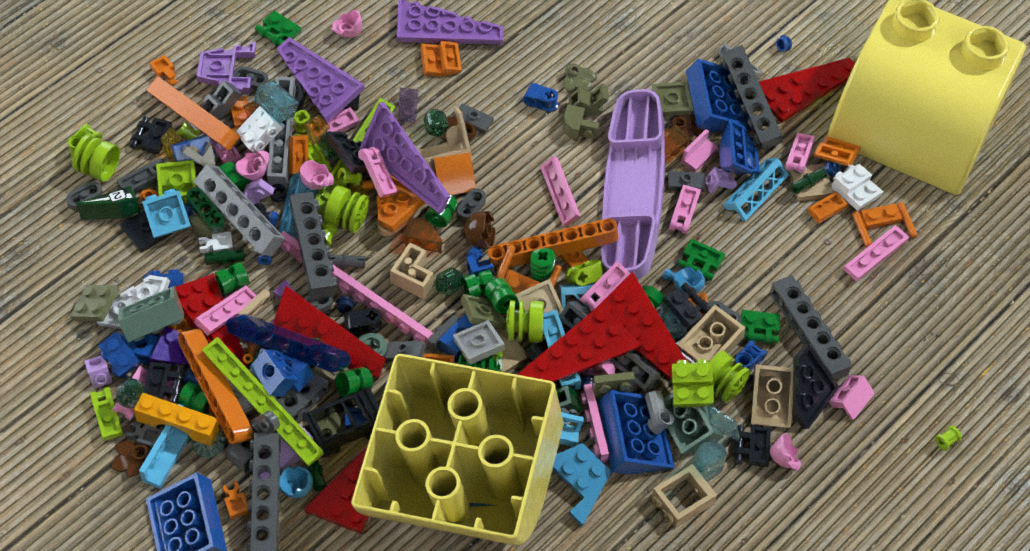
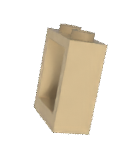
(699, 485)

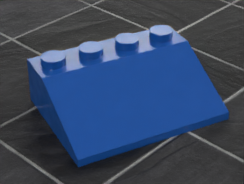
(713, 97)
(628, 438)
(186, 517)

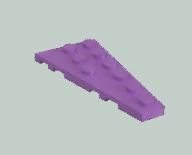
(435, 25)
(322, 81)
(404, 159)

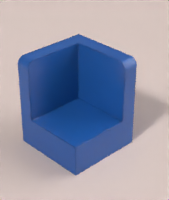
(475, 267)

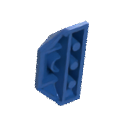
(738, 150)

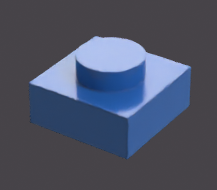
(356, 415)

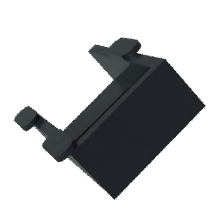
(368, 407)

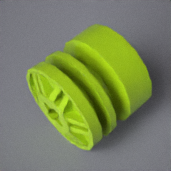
(96, 158)
(346, 209)
(525, 321)
(728, 378)

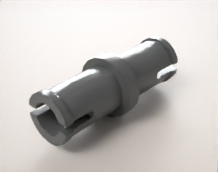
(347, 260)

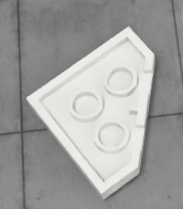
(149, 287)

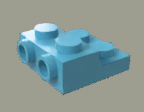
(166, 213)

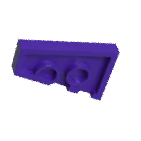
(168, 349)

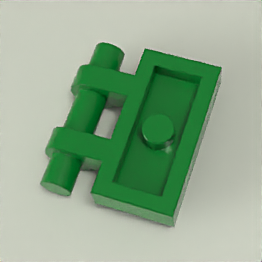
(280, 25)
(703, 255)
(761, 322)

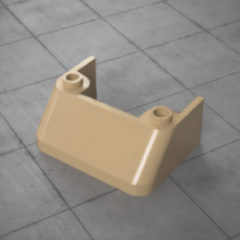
(456, 143)

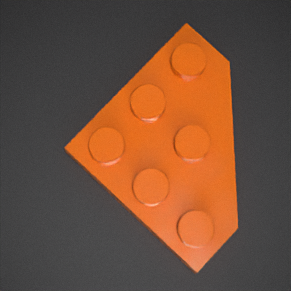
(397, 208)

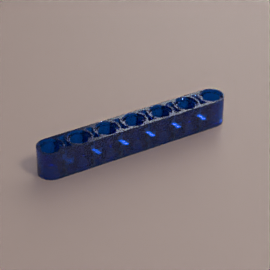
(288, 343)

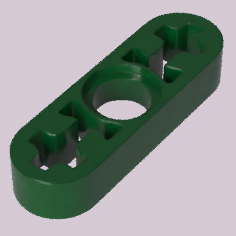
(205, 217)

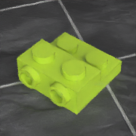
(176, 176)
(693, 383)

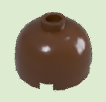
(480, 230)

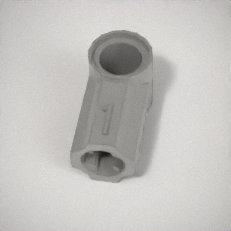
(660, 416)

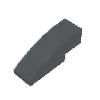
(220, 101)

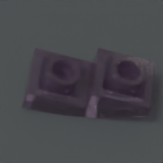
(407, 105)

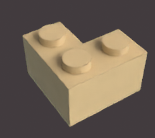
(409, 272)

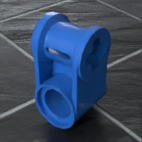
(539, 96)
(750, 356)

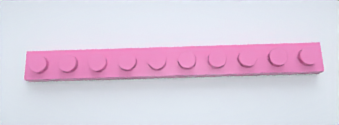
(366, 296)

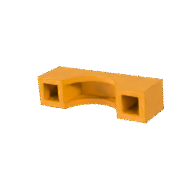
(195, 424)

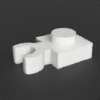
(217, 243)

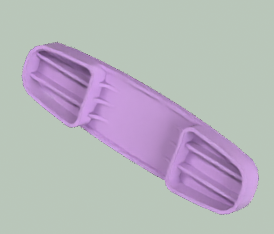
(634, 180)

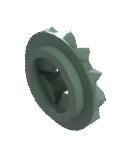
(378, 341)
(217, 447)

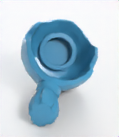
(688, 275)
(296, 481)

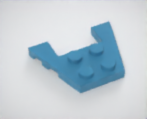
(584, 475)

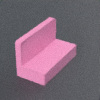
(699, 152)
(852, 395)

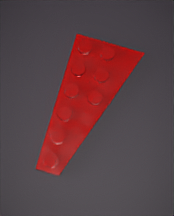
(800, 89)
(198, 298)
(639, 317)
(305, 319)
(583, 347)
(335, 500)

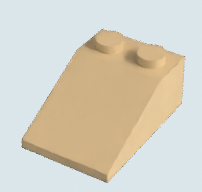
(712, 334)
(772, 396)

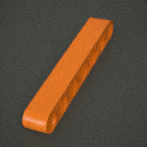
(193, 113)
(560, 241)
(216, 388)

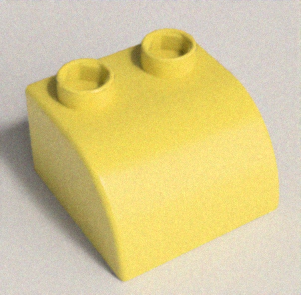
(926, 92)
(458, 440)

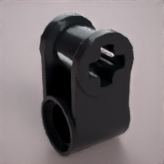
(361, 322)

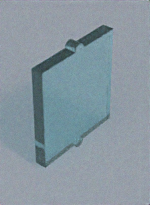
(723, 423)

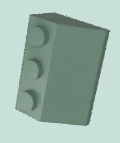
(150, 314)
(690, 426)

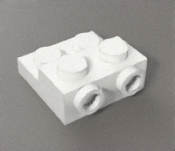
(258, 130)
(856, 186)

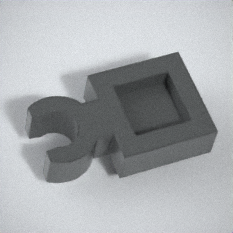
(145, 436)

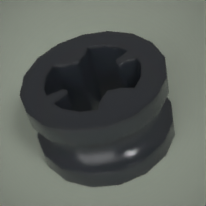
(279, 198)

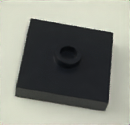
(139, 232)

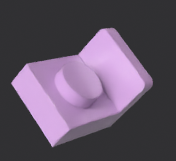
(721, 178)
(258, 190)
(98, 372)

